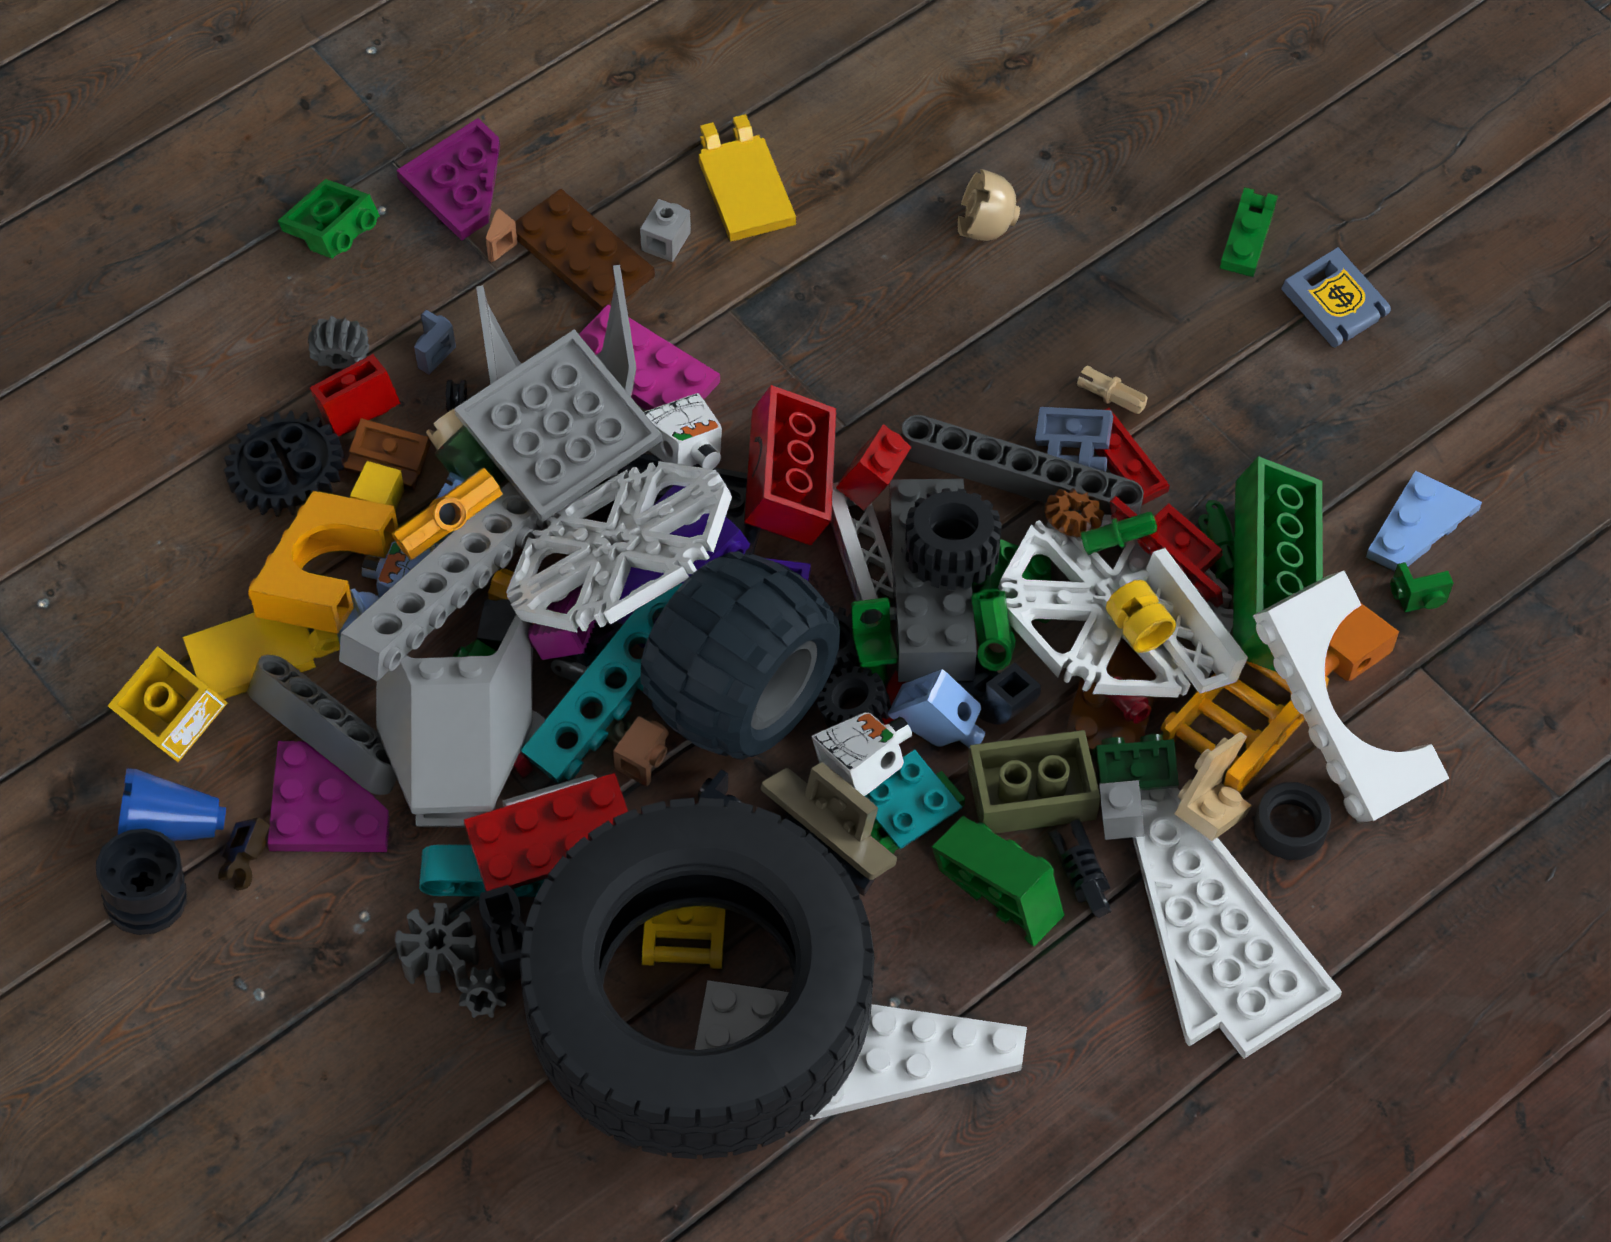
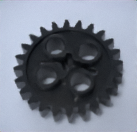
(259, 475)

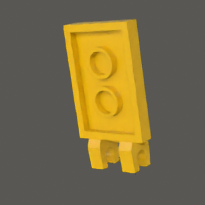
(744, 182)
(229, 652)

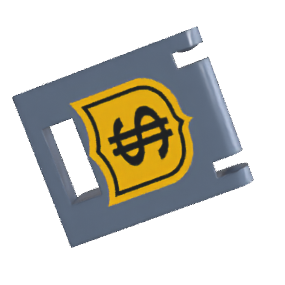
(1339, 301)

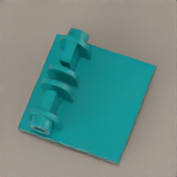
(912, 801)

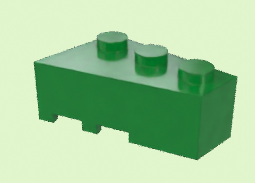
(1003, 875)

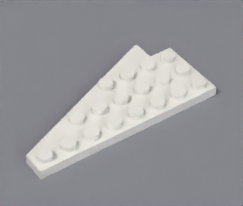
(1221, 938)
(902, 1050)

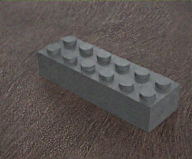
(930, 622)

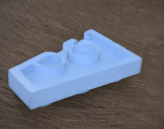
(1418, 520)

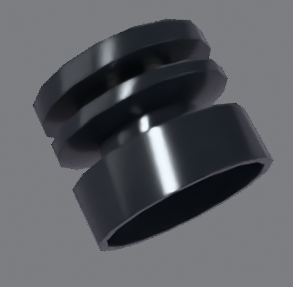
(141, 881)

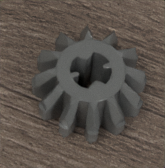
(337, 342)

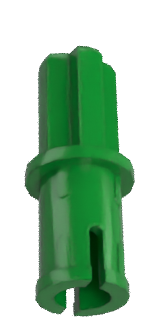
(1118, 532)

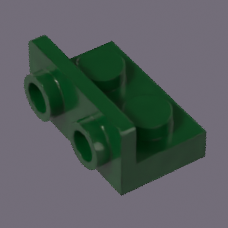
(1149, 761)

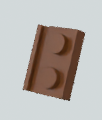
(388, 448)

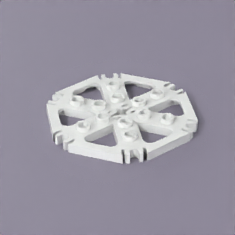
(605, 552)
(1086, 601)

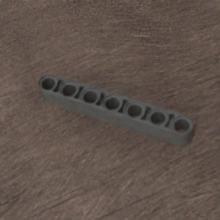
(1005, 460)

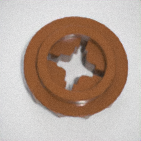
(1071, 522)

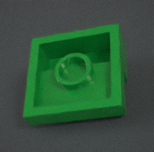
(330, 218)

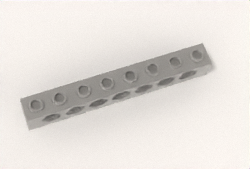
(438, 585)

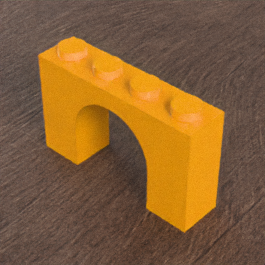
(321, 526)

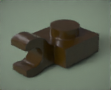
(244, 844)

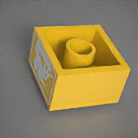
(167, 704)

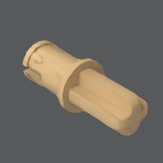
(1112, 390)

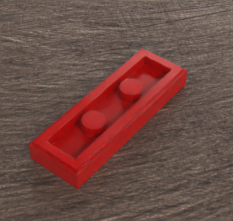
(1129, 461)

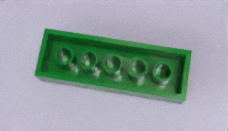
(1274, 546)

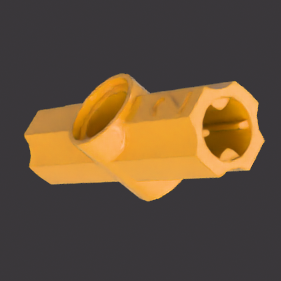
(427, 526)

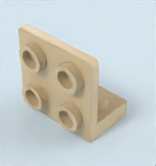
(1205, 800)

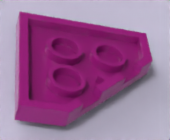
(457, 178)
(321, 806)

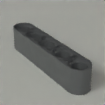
(322, 723)

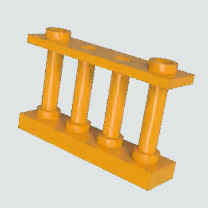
(1259, 745)

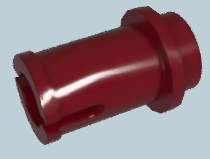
(1134, 707)

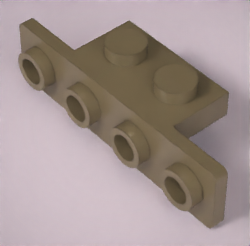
(834, 814)

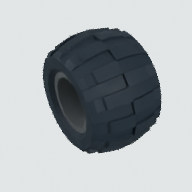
(739, 654)

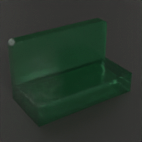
(466, 457)

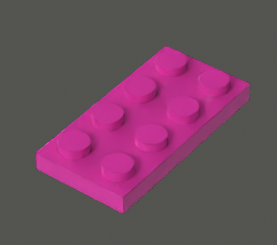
(662, 369)

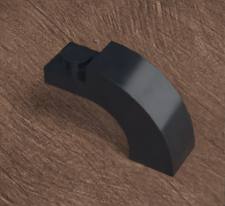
(1002, 693)

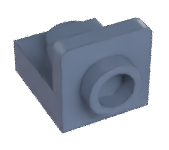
(435, 343)

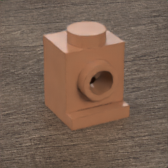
(641, 750)

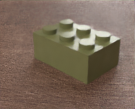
(1033, 782)

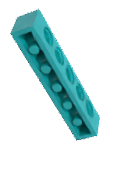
(591, 687)

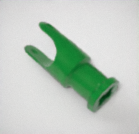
(1222, 534)

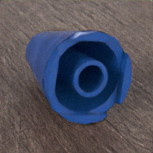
(168, 808)

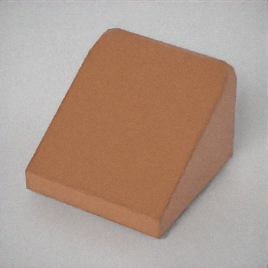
(500, 236)

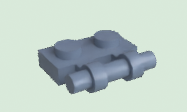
(1076, 429)

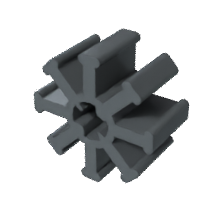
(417, 953)

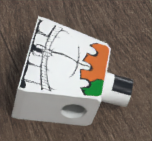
(688, 432)
(863, 750)

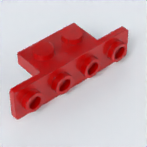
(1184, 542)

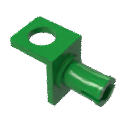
(874, 641)

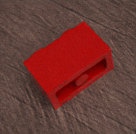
(354, 394)
(873, 467)

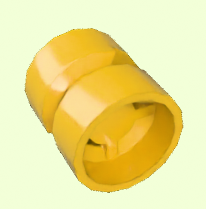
(1140, 616)

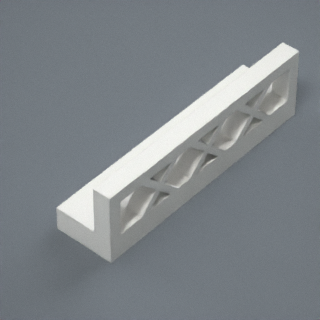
(857, 558)
(1193, 622)

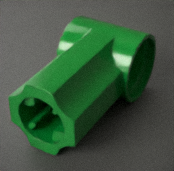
(993, 627)

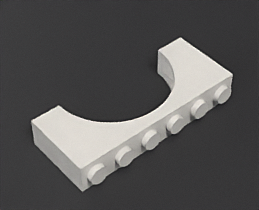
(1298, 638)

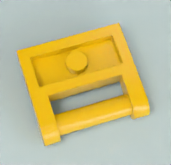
(685, 923)

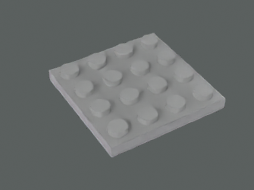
(558, 425)

